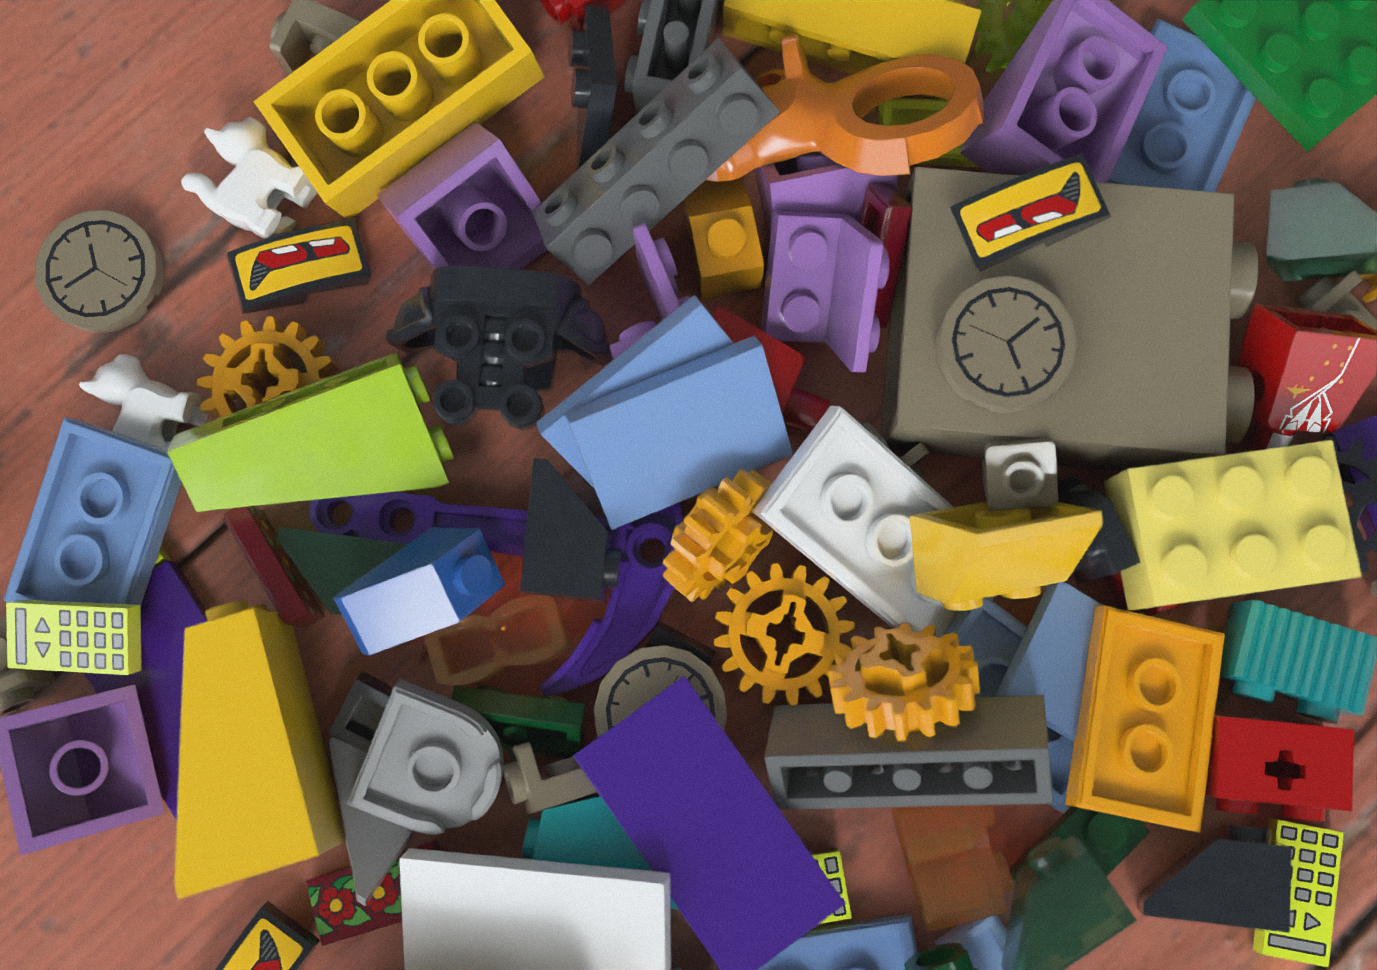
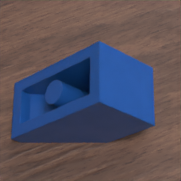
(420, 588)

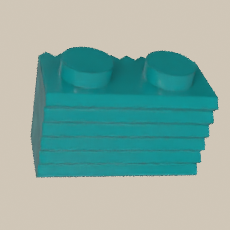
(1297, 659)

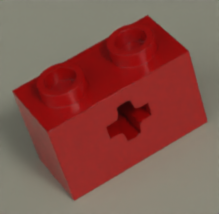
(1311, 772)

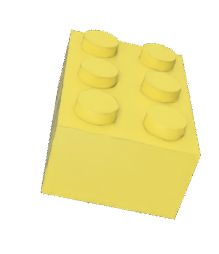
(1234, 525)

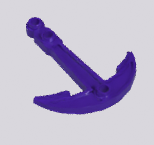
(630, 610)

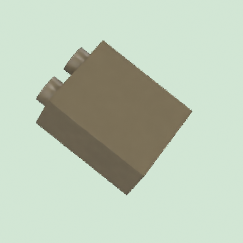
(1147, 314)

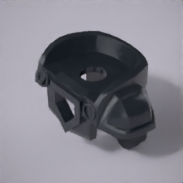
(502, 335)

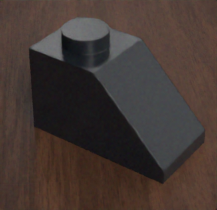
(565, 543)
(1226, 882)

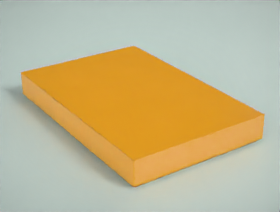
(1146, 719)

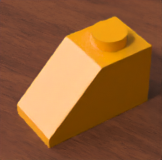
(723, 238)

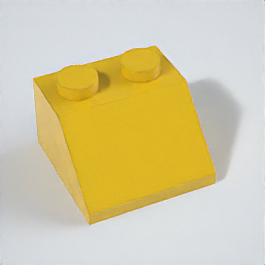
(1008, 552)

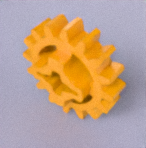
(256, 359)
(718, 537)
(810, 641)
(904, 681)

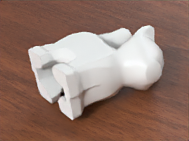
(255, 184)
(148, 407)

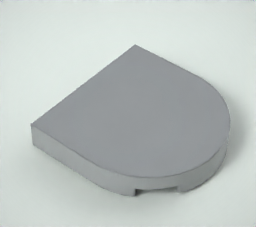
(429, 763)

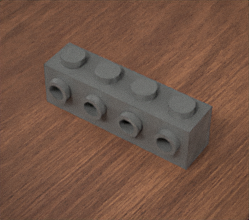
(672, 39)
(654, 162)
(987, 759)

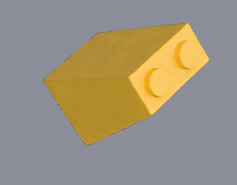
(250, 753)

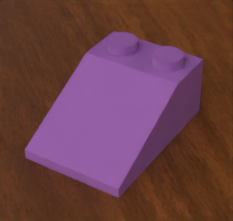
(1068, 92)

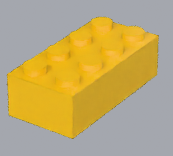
(396, 93)

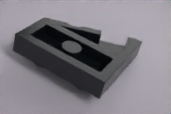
(593, 79)
(1111, 547)

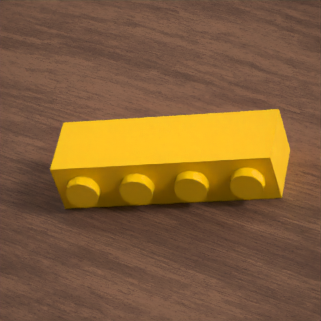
(856, 32)

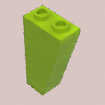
(318, 442)

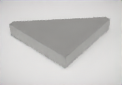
(370, 840)

